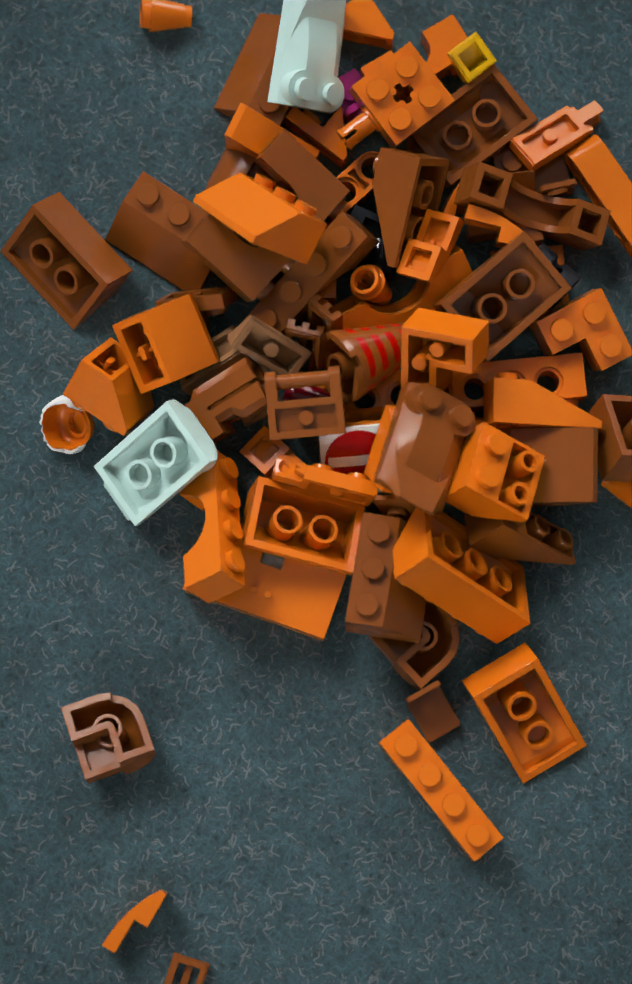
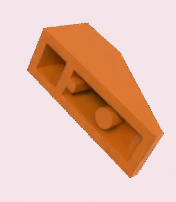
(525, 404)

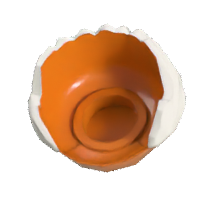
(66, 426)

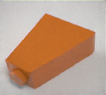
(252, 132)

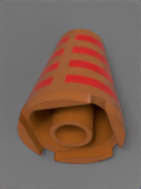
(364, 356)

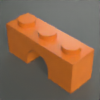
(437, 43)

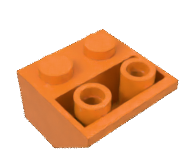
(166, 343)
(108, 389)
(495, 476)

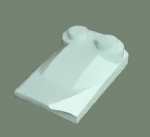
(309, 55)
(157, 461)

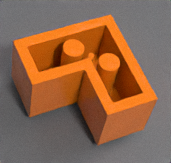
(586, 321)
(441, 342)

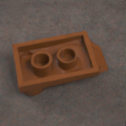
(476, 124)
(424, 446)

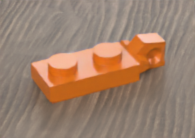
(555, 135)
(324, 480)

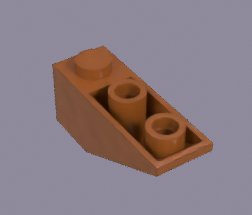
(521, 541)

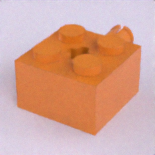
(382, 113)

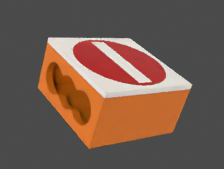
(351, 449)

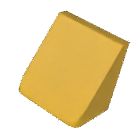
(471, 58)

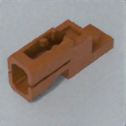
(229, 396)

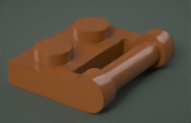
(305, 416)

